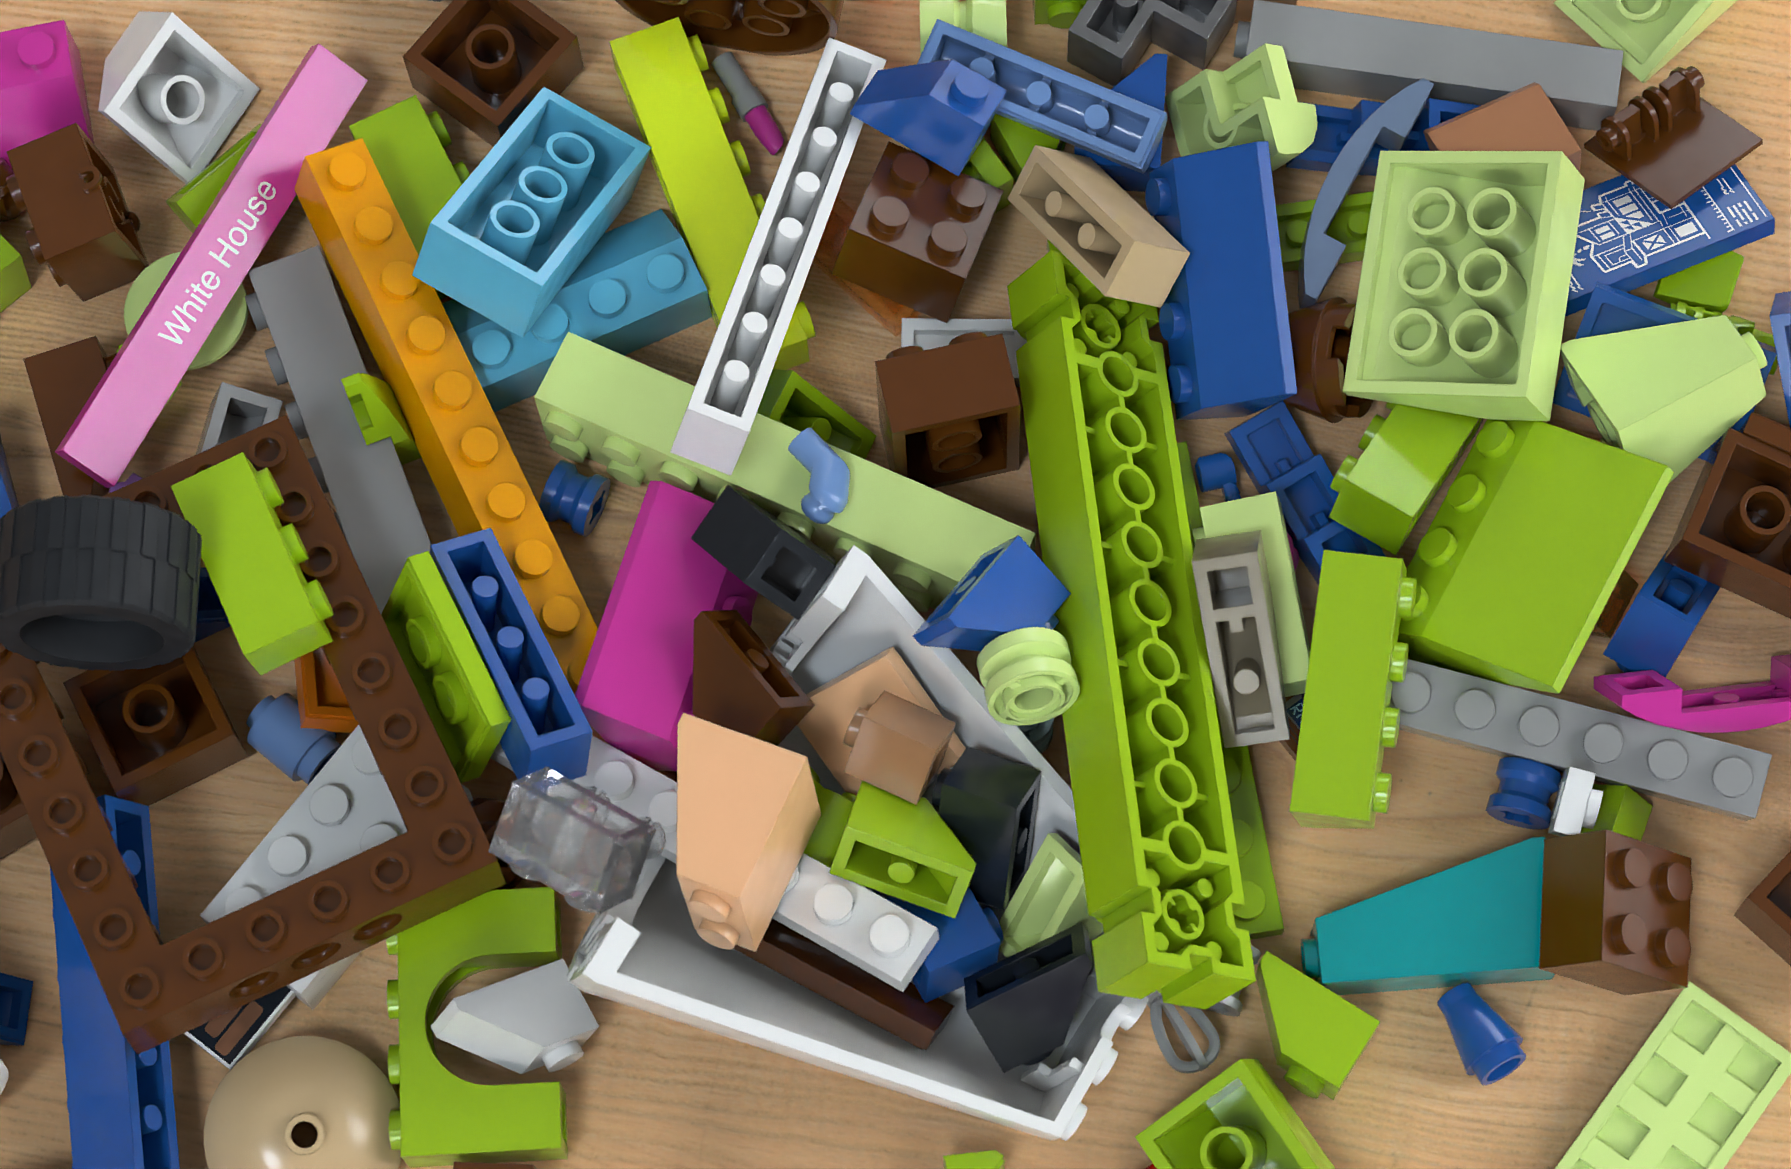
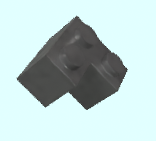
(1115, 33)

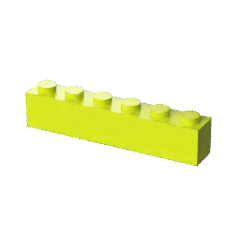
(697, 163)

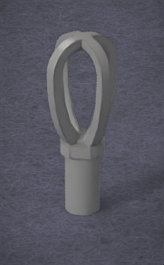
(1199, 1061)

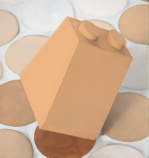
(739, 829)

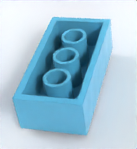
(531, 211)

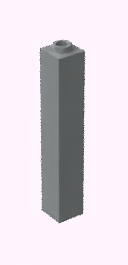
(1384, 55)

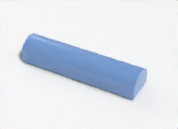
(1056, 99)

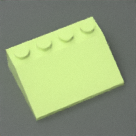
(1466, 282)

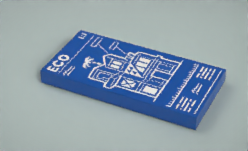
(1635, 239)

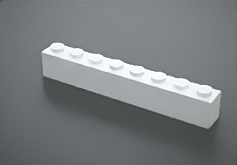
(776, 262)

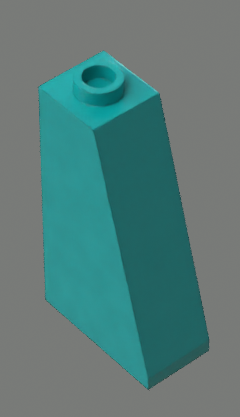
(1439, 931)

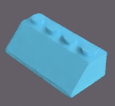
(622, 296)

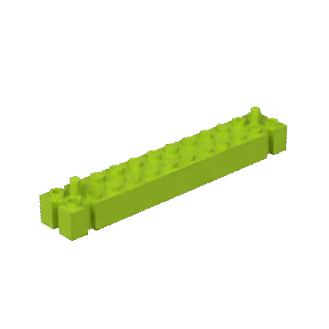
(1145, 716)

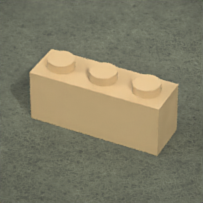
(1098, 226)

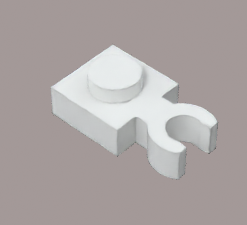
(1575, 803)

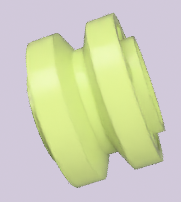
(1027, 676)

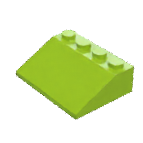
(1527, 552)

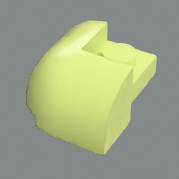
(1243, 106)

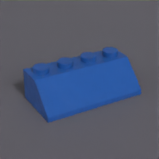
(1229, 301)

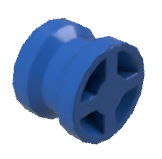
(574, 497)
(1523, 793)

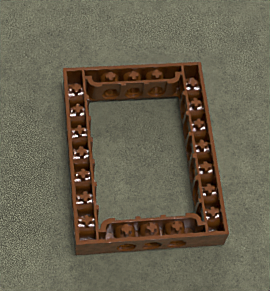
(310, 924)

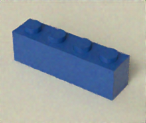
(544, 713)

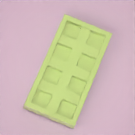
(1685, 1093)

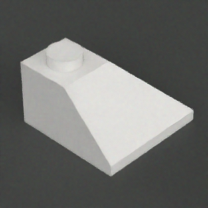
(172, 92)

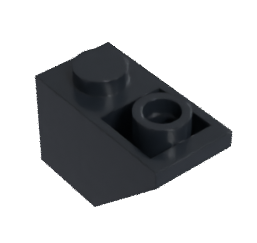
(764, 552)

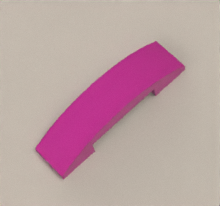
(1706, 709)

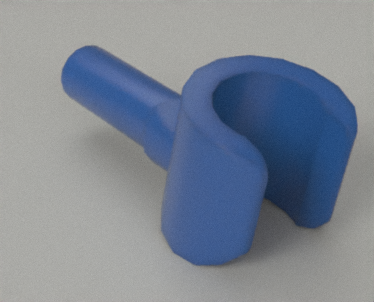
(1217, 472)

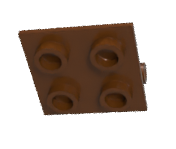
(1672, 139)

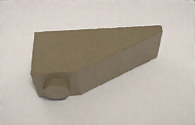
(1241, 638)

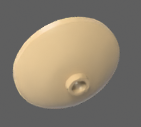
(298, 1083)

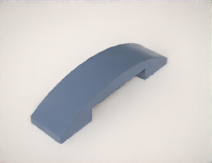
(1386, 127)

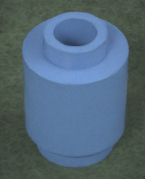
(281, 740)

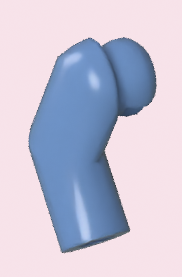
(828, 476)

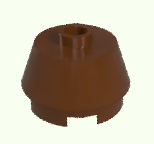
(1320, 360)

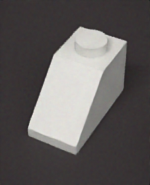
(521, 1020)

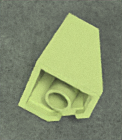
(1667, 386)

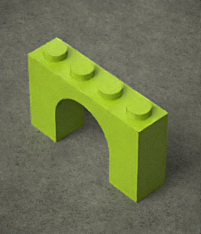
(439, 1113)

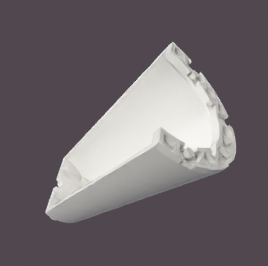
(657, 962)

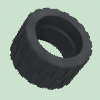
(98, 583)

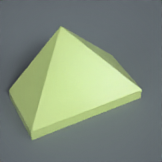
(1047, 899)

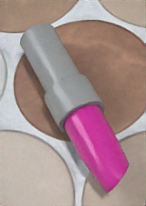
(748, 102)

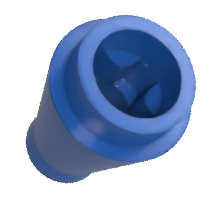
(1481, 1035)

